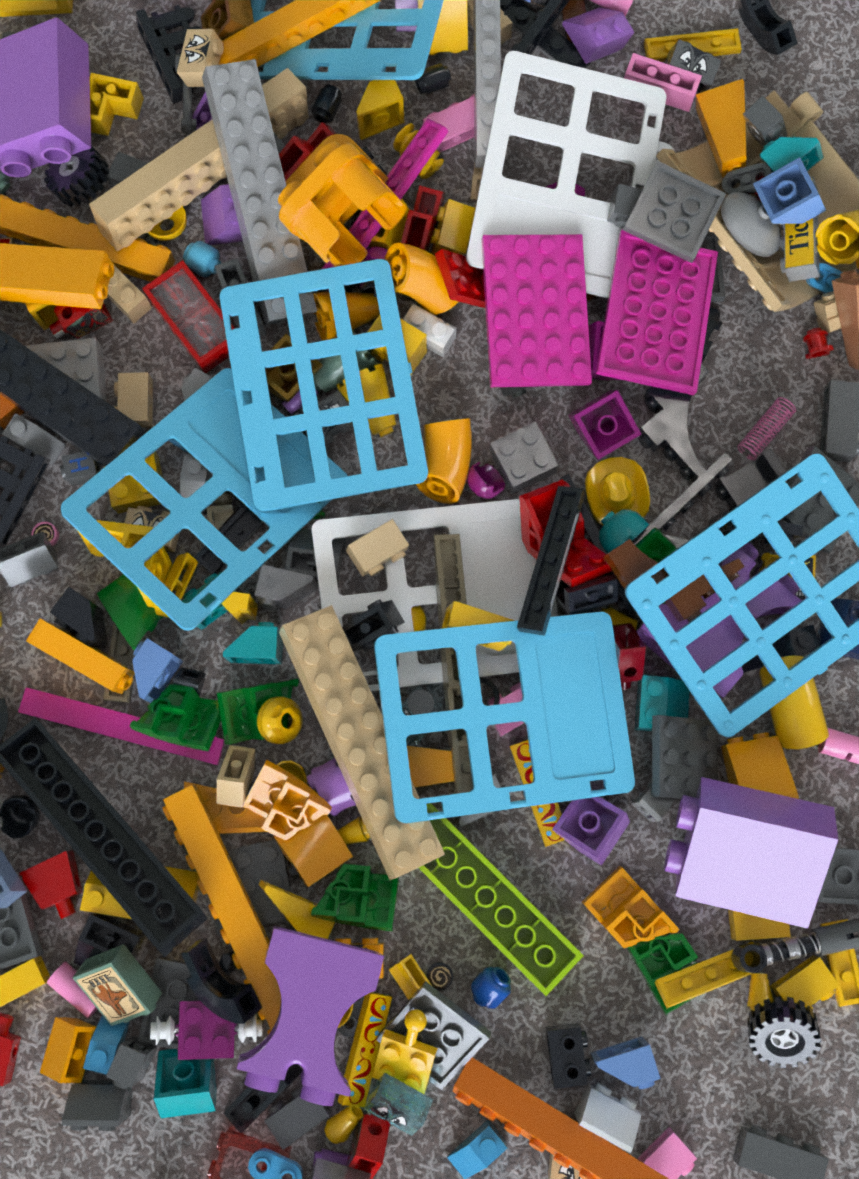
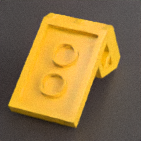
(128, 536)

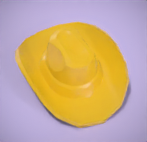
(617, 486)

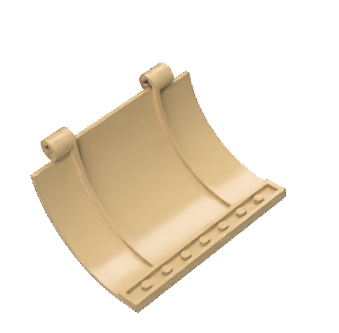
(835, 185)

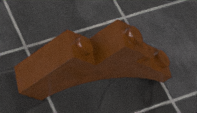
(629, 563)

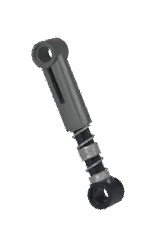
(821, 941)

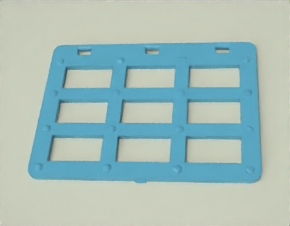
(360, 61)
(257, 419)
(711, 547)

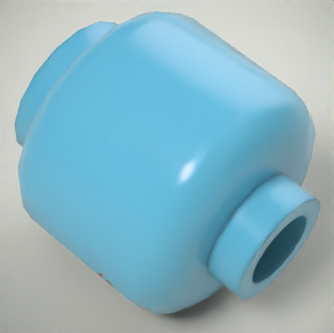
(201, 258)

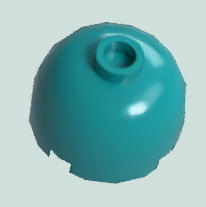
(620, 527)

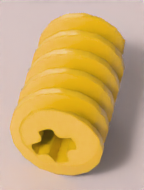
(402, 141)

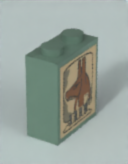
(117, 985)

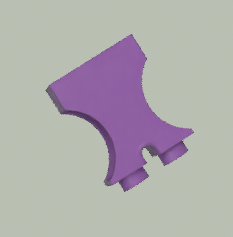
(726, 634)
(316, 988)

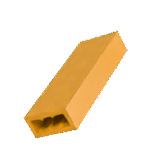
(54, 275)

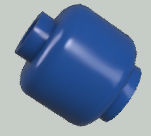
(491, 987)

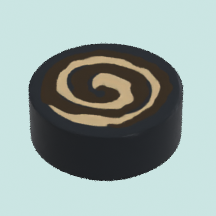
(440, 975)

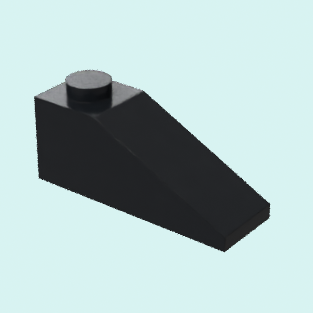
(795, 642)
(254, 1102)

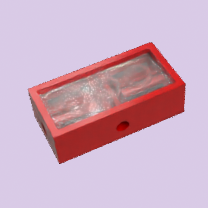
(190, 315)

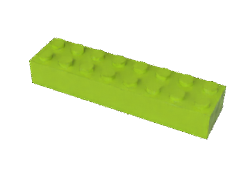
(499, 909)

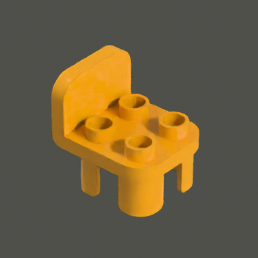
(328, 191)

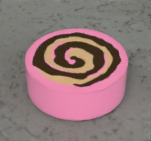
(50, 531)

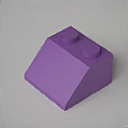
(598, 33)
(220, 217)
(592, 827)

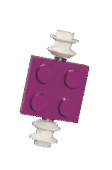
(203, 1033)

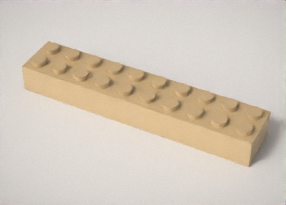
(187, 169)
(356, 737)

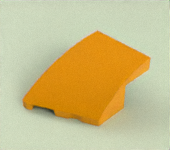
(284, 801)
(315, 850)
(629, 910)

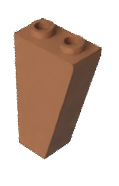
(847, 301)

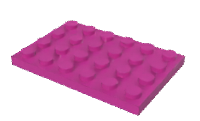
(536, 310)
(656, 316)

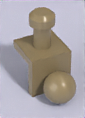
(221, 513)

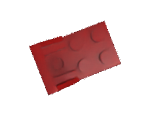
(461, 279)
(584, 558)

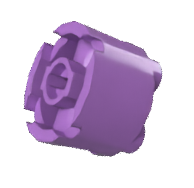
(331, 786)

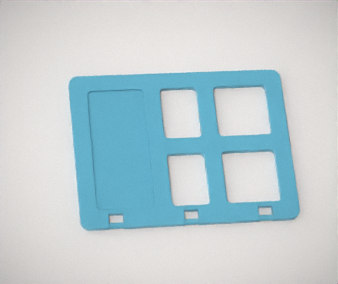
(212, 433)
(567, 702)

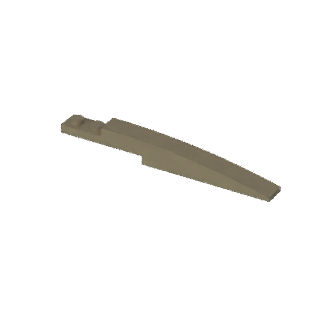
(450, 588)

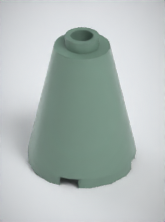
(332, 370)

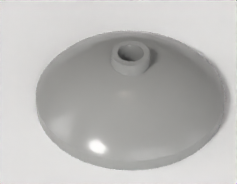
(750, 224)

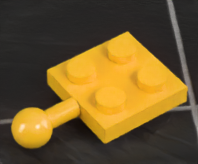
(405, 1056)

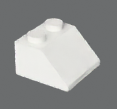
(609, 1117)

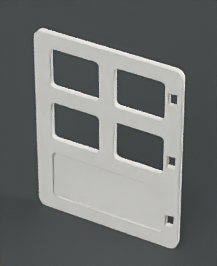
(529, 209)
(493, 566)

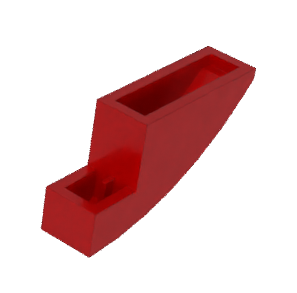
(298, 150)
(422, 218)

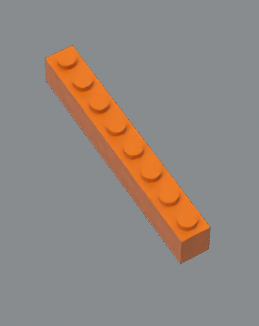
(546, 1126)

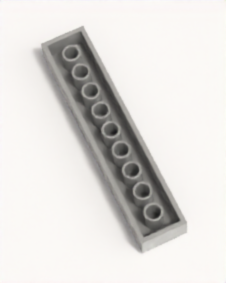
(254, 178)

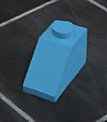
(104, 1045)
(478, 1150)

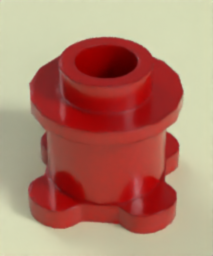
(817, 343)

